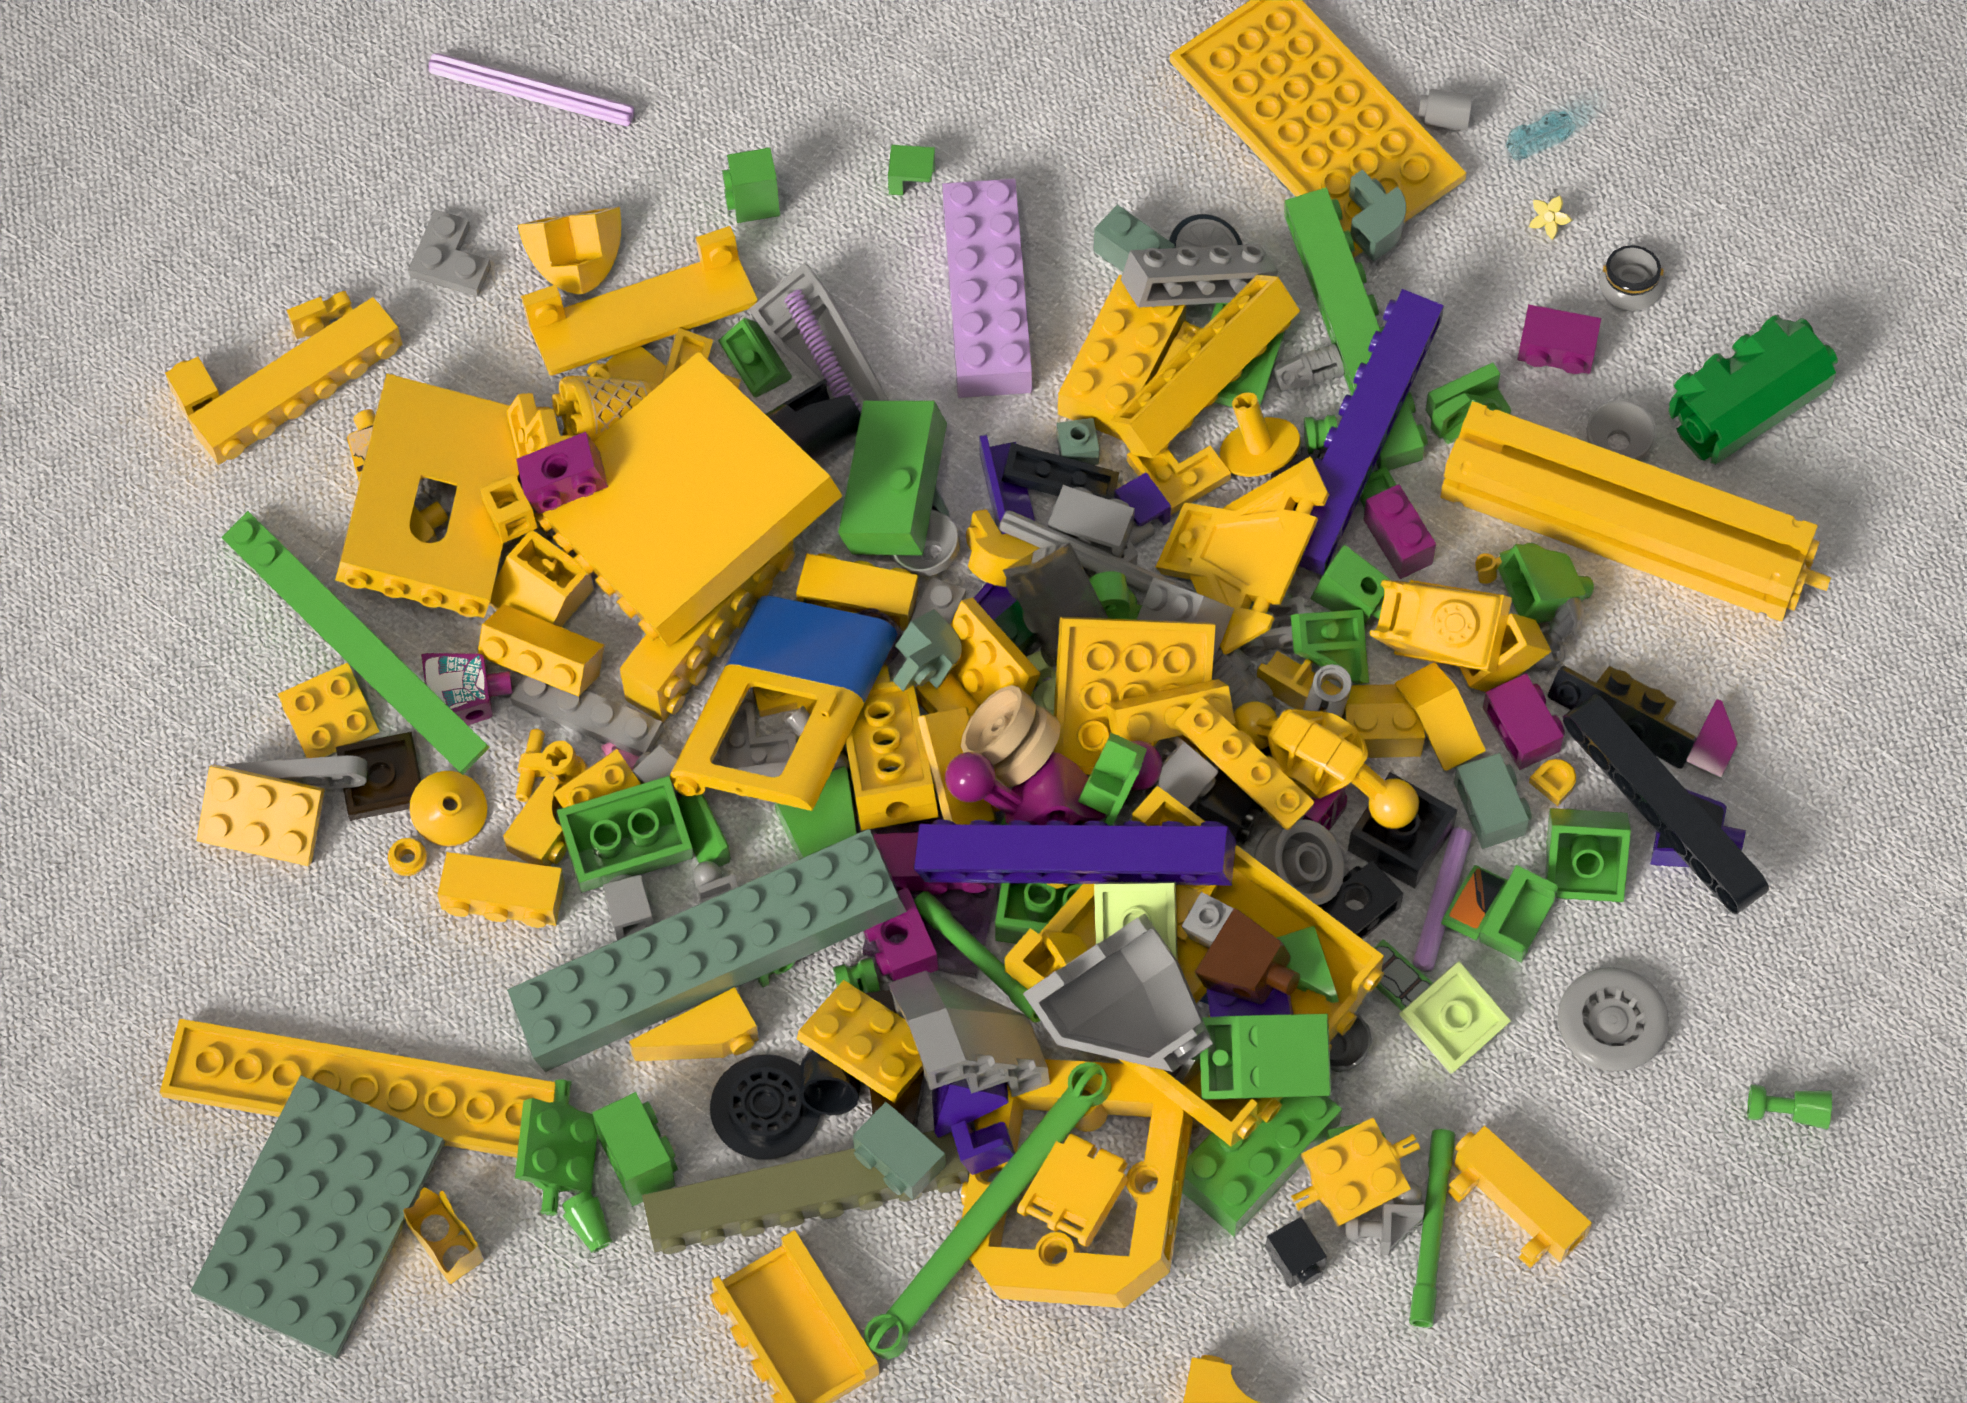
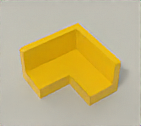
(532, 425)
(1442, 715)

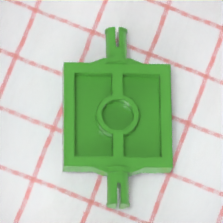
(556, 1147)

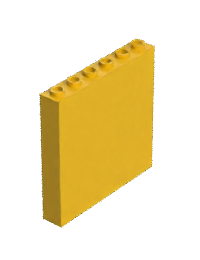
(691, 501)

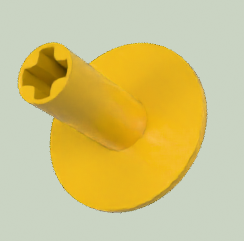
(1258, 442)

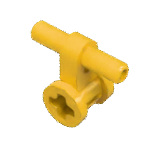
(556, 761)

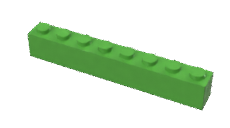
(1347, 307)

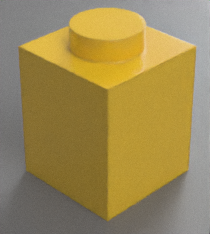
(191, 385)

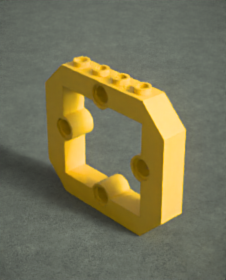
(1086, 1276)

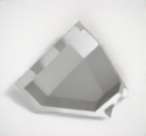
(1124, 1001)
(968, 1036)

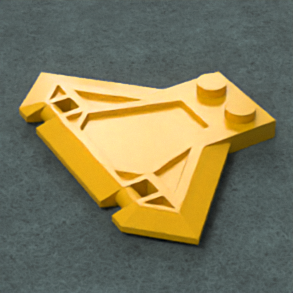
(1247, 548)

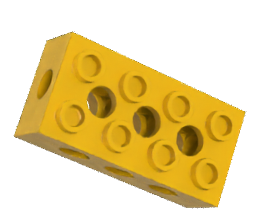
(895, 795)

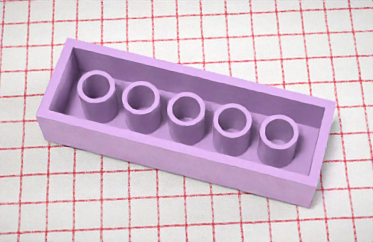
(987, 288)

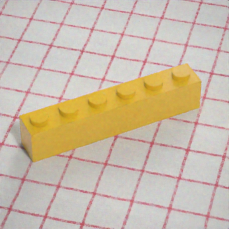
(1205, 366)
(296, 381)

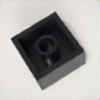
(1408, 849)

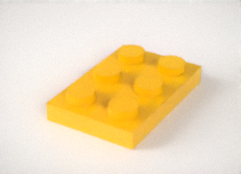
(988, 655)
(260, 814)
(864, 1041)

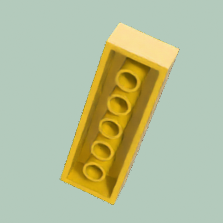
(661, 675)

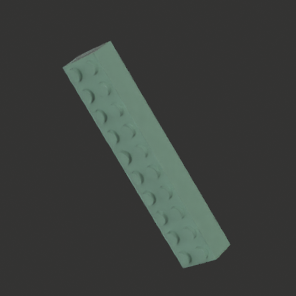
(706, 950)

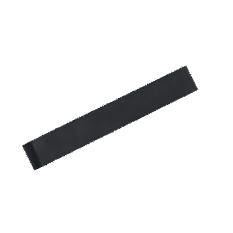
(1665, 804)

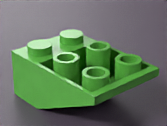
(1266, 1057)

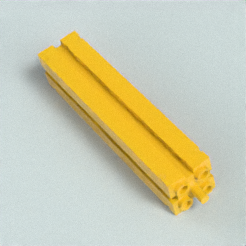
(1631, 512)

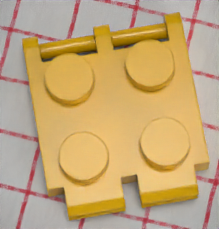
(1075, 1188)

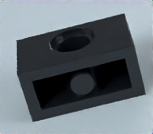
(1373, 890)

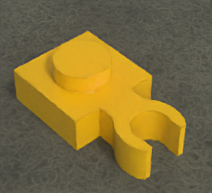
(316, 314)

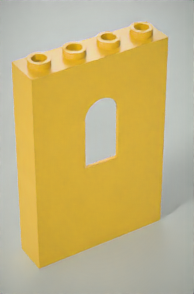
(444, 439)

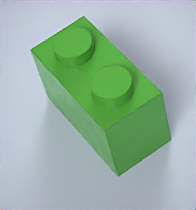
(751, 185)

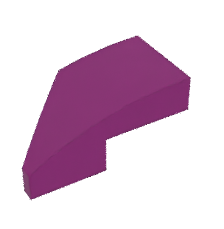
(1714, 743)

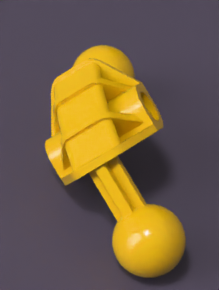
(1325, 755)

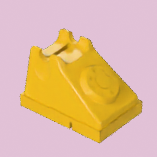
(1443, 624)

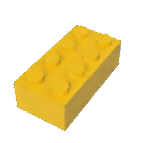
(1118, 358)

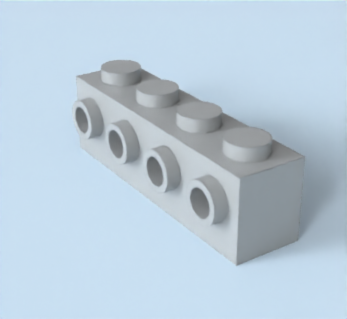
(1193, 274)

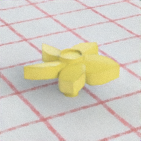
(1549, 216)

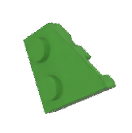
(1334, 640)

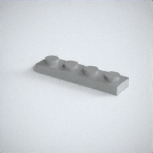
(589, 715)

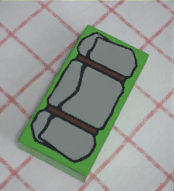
(1401, 979)

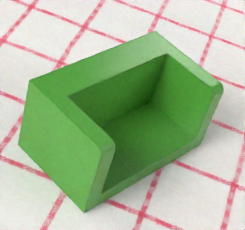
(1518, 913)

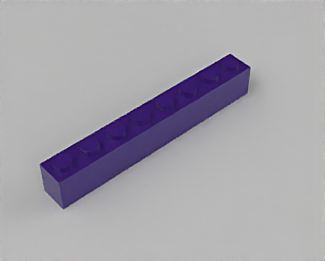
(1369, 418)
(1075, 853)

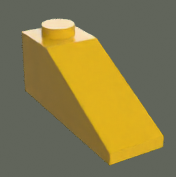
(704, 1032)

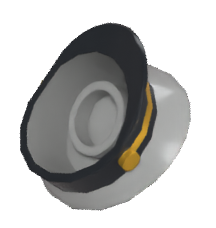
(1632, 278)

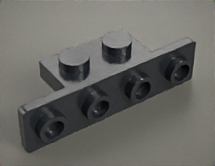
(1637, 704)

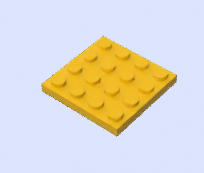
(1119, 661)

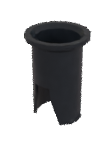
(817, 421)

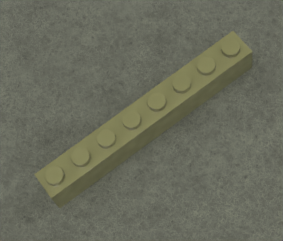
(780, 1196)

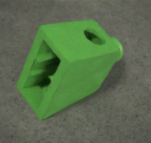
(1351, 585)

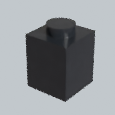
(1296, 1253)

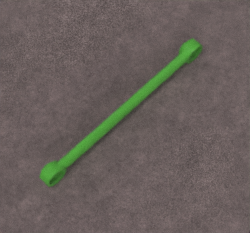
(986, 1211)

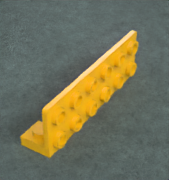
(642, 310)

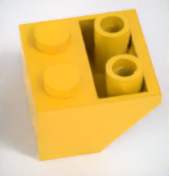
(541, 581)

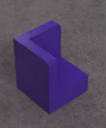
(1146, 499)
(983, 1147)

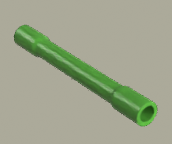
(941, 919)
(1425, 1290)

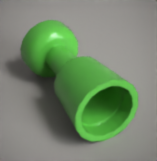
(1806, 1107)

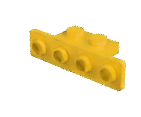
(1244, 763)

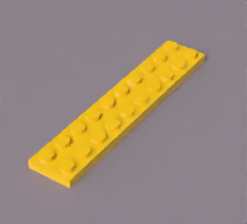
(261, 1069)

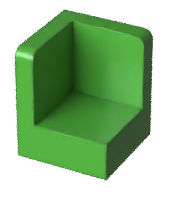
(909, 164)

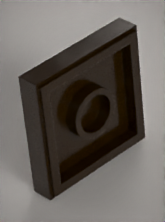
(390, 776)

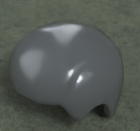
(1350, 1048)

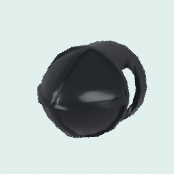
(837, 1088)

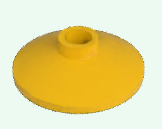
(442, 825)

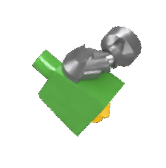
(1542, 589)

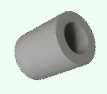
(1446, 109)

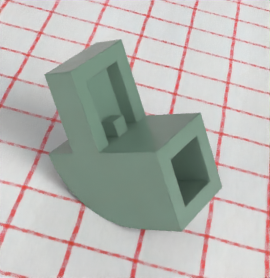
(1382, 215)
(930, 651)

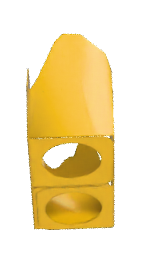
(429, 1205)

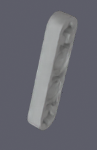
(319, 772)

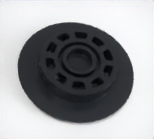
(764, 1106)

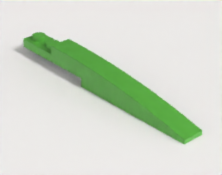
(355, 643)

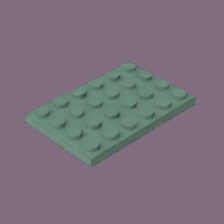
(318, 1217)

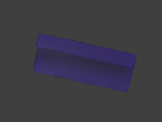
(1002, 494)

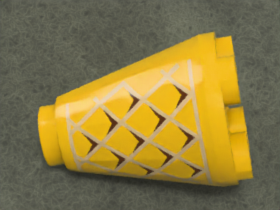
(596, 402)

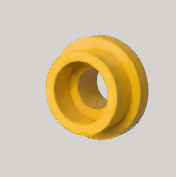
(403, 847)

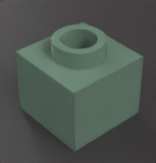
(1078, 440)

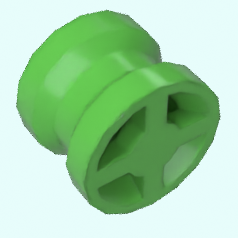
(1316, 432)

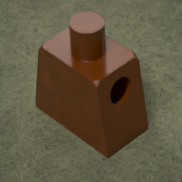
(1246, 962)

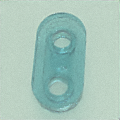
(1543, 134)

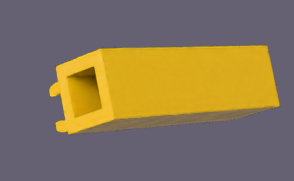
(1520, 1193)

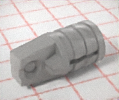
(1309, 368)

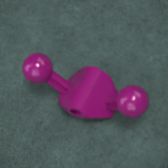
(1043, 797)

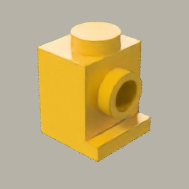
(508, 508)

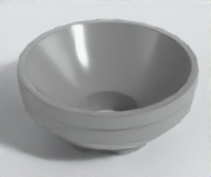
(1624, 419)
(940, 533)

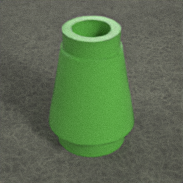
(587, 1219)

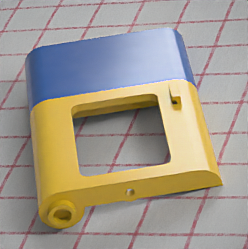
(799, 653)

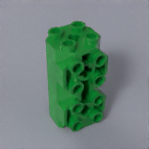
(1753, 390)

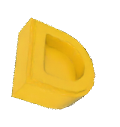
(1554, 780)

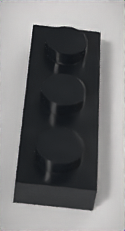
(1049, 472)

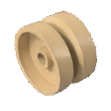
(1012, 734)

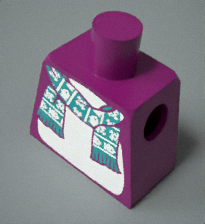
(464, 683)

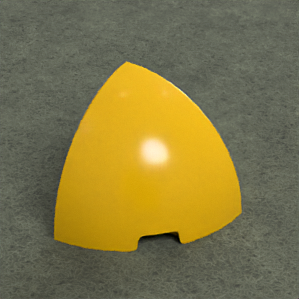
(574, 248)

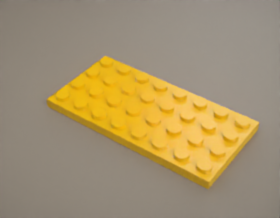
(1313, 107)

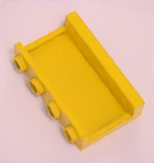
(794, 1326)

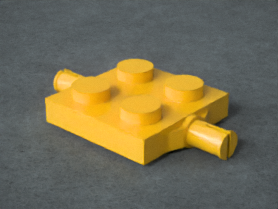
(1355, 1172)

